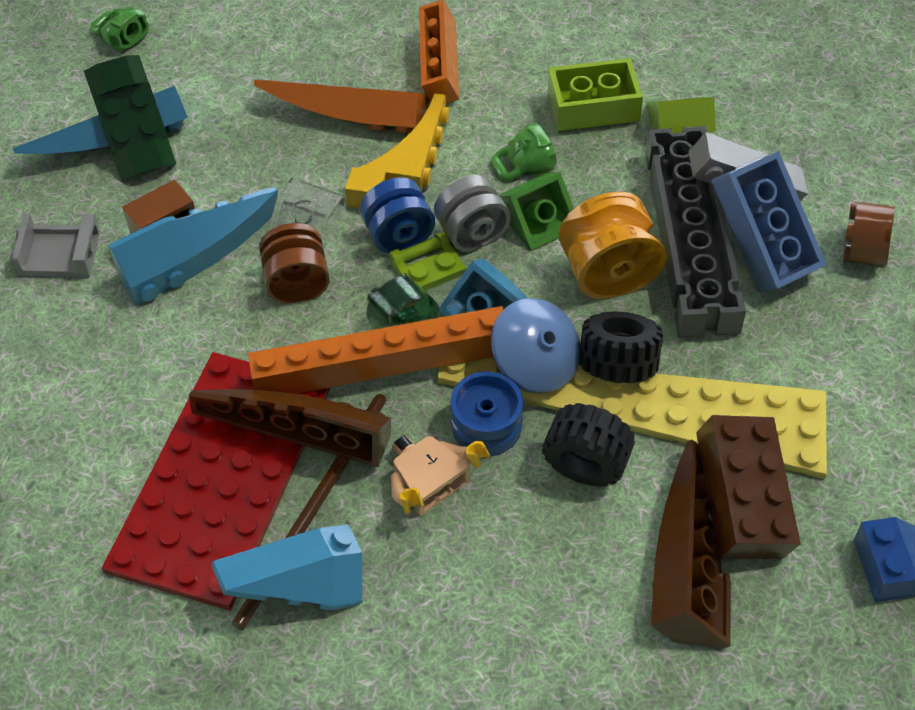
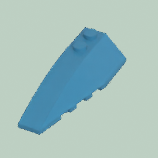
(91, 135)
(180, 248)

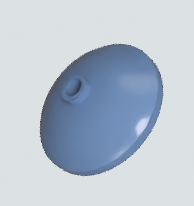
(524, 354)

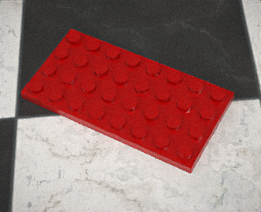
(204, 497)

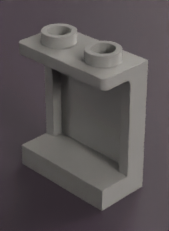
(55, 248)

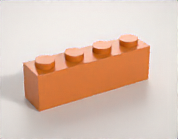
(438, 51)

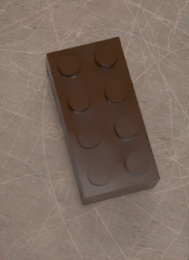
(747, 488)

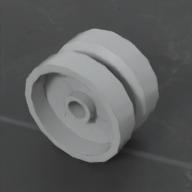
(471, 213)

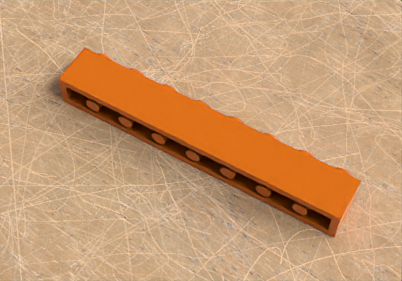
(374, 353)

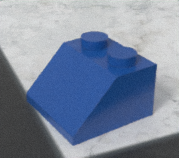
(887, 557)

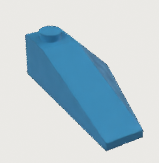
(479, 289)
(307, 567)

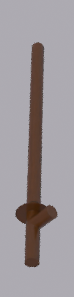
(307, 514)

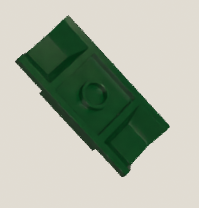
(129, 116)

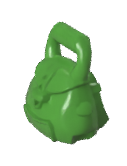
(121, 27)
(528, 153)

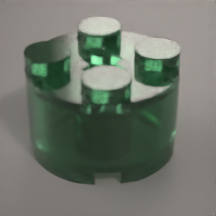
(399, 303)

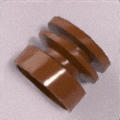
(293, 263)

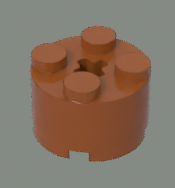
(869, 233)

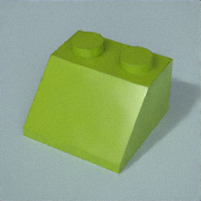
(683, 113)

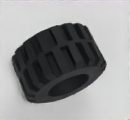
(620, 347)
(588, 445)

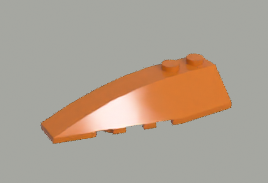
(353, 104)

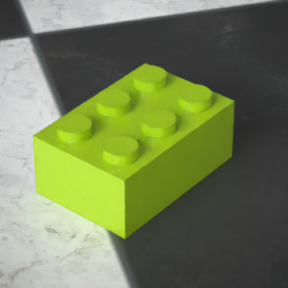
(594, 94)

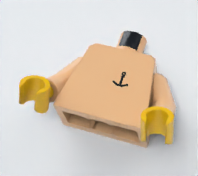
(431, 471)

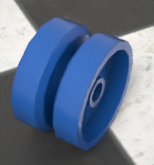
(397, 214)
(487, 410)

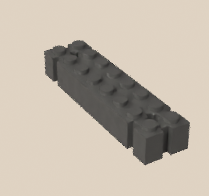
(695, 237)

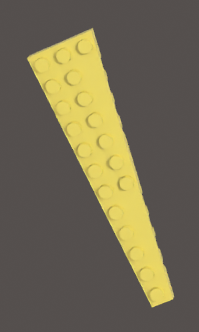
(679, 406)

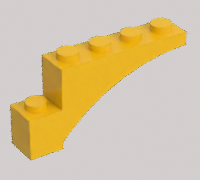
(407, 159)

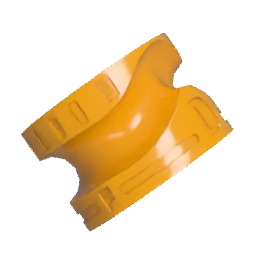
(611, 245)

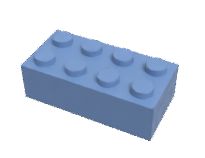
(769, 222)

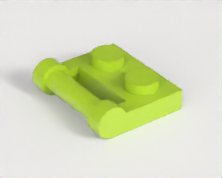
(431, 270)

